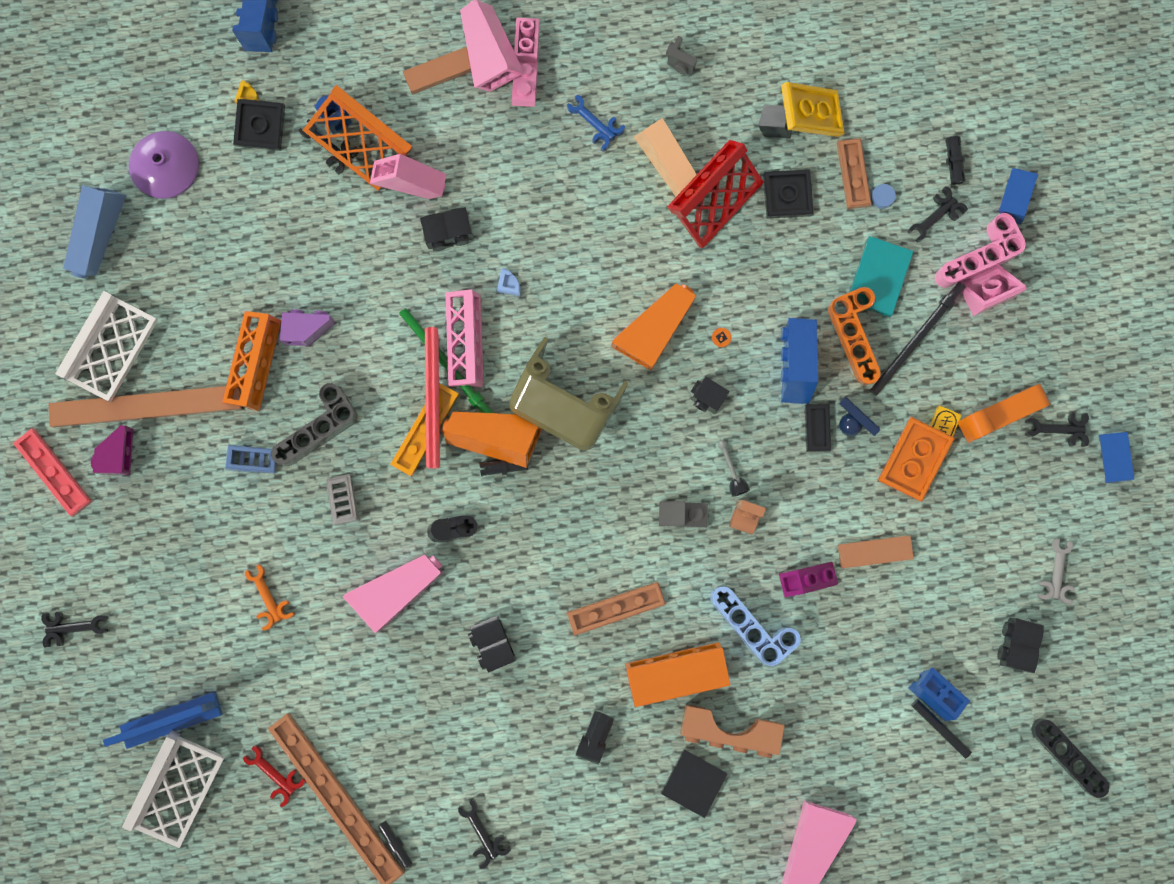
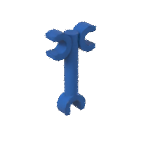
(606, 133)

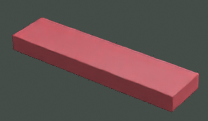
(52, 472)

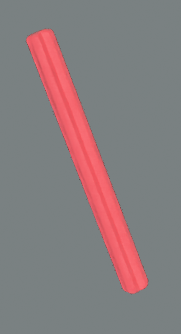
(432, 398)

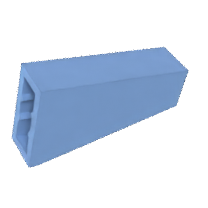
(92, 229)

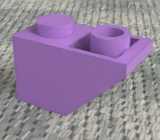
(303, 328)

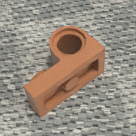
(746, 516)

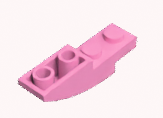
(527, 51)

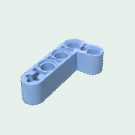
(748, 623)

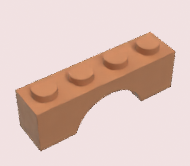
(762, 736)

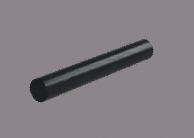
(941, 728)

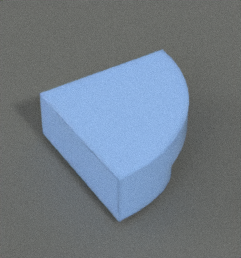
(508, 283)

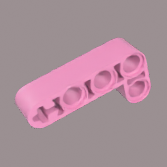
(979, 259)

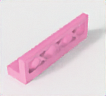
(473, 338)

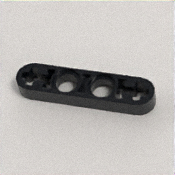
(1070, 757)

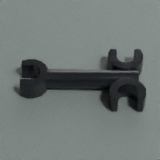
(332, 159)
(947, 204)
(1075, 428)
(55, 629)
(490, 850)

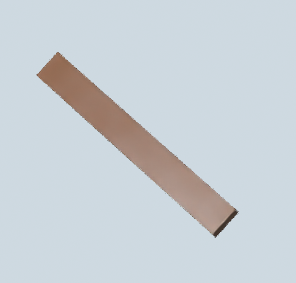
(140, 406)
(336, 800)

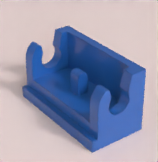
(1018, 194)
(1116, 457)
(939, 695)

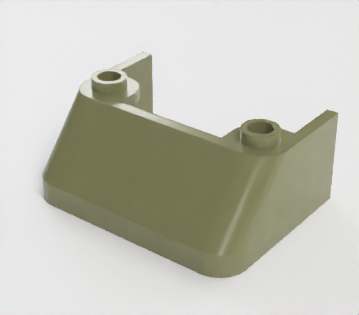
(557, 409)

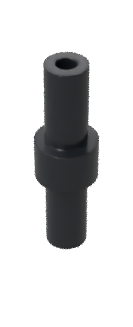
(395, 844)

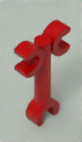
(287, 786)

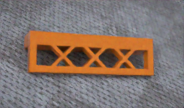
(257, 360)

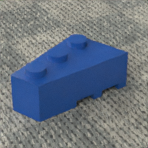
(256, 25)
(799, 360)

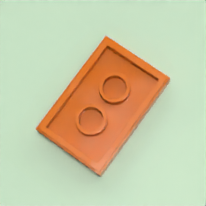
(916, 459)

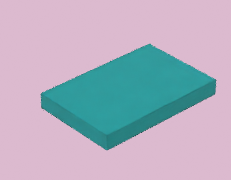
(882, 271)

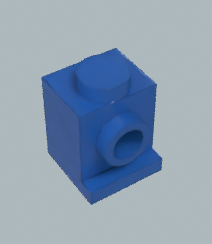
(336, 125)

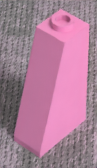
(488, 47)
(391, 593)
(816, 843)

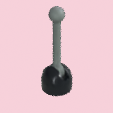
(738, 485)

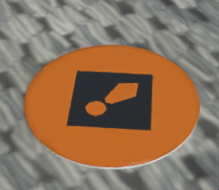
(721, 337)

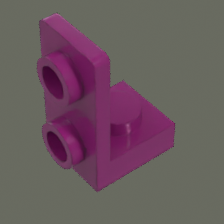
(808, 579)

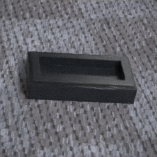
(817, 428)

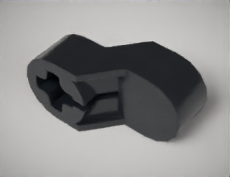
(441, 530)

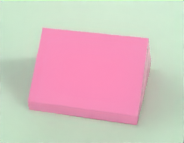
(991, 289)

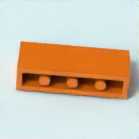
(677, 674)

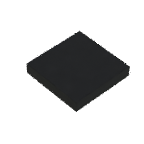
(259, 124)
(788, 194)
(694, 783)

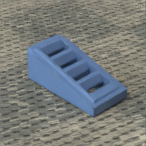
(230, 466)

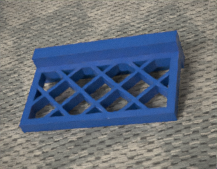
(164, 721)

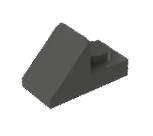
(683, 514)

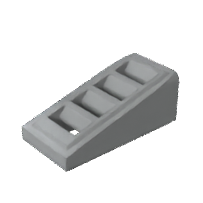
(349, 518)

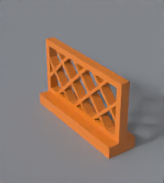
(365, 118)

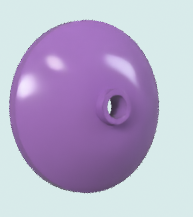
(170, 175)

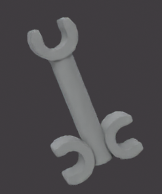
(1056, 589)

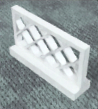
(93, 332)
(158, 775)

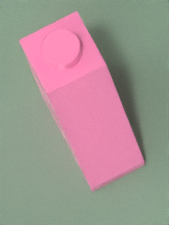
(408, 176)

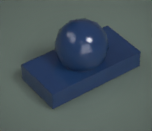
(855, 420)

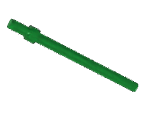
(475, 398)

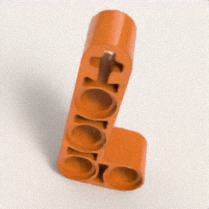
(859, 338)
(1003, 413)

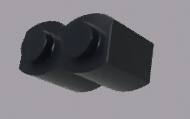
(447, 229)
(492, 644)
(1020, 645)

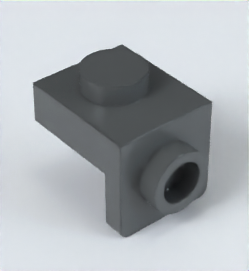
(681, 61)

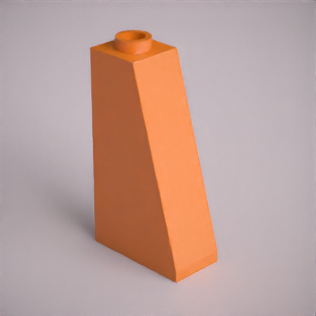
(653, 329)
(493, 435)

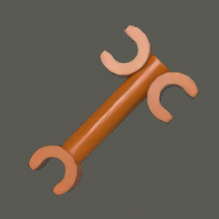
(275, 612)

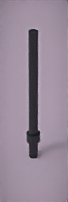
(945, 304)

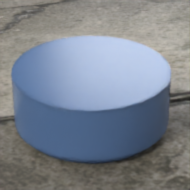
(883, 196)

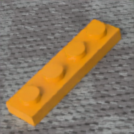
(414, 445)

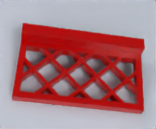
(708, 181)

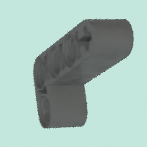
(312, 429)

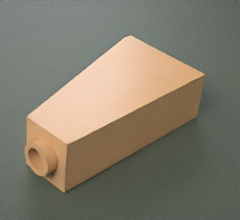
(666, 155)

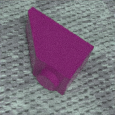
(114, 453)

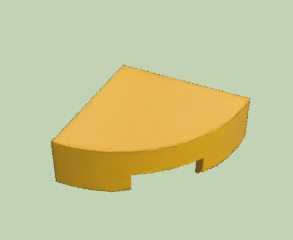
(246, 91)

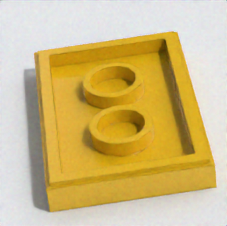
(812, 109)

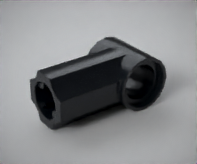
(593, 742)

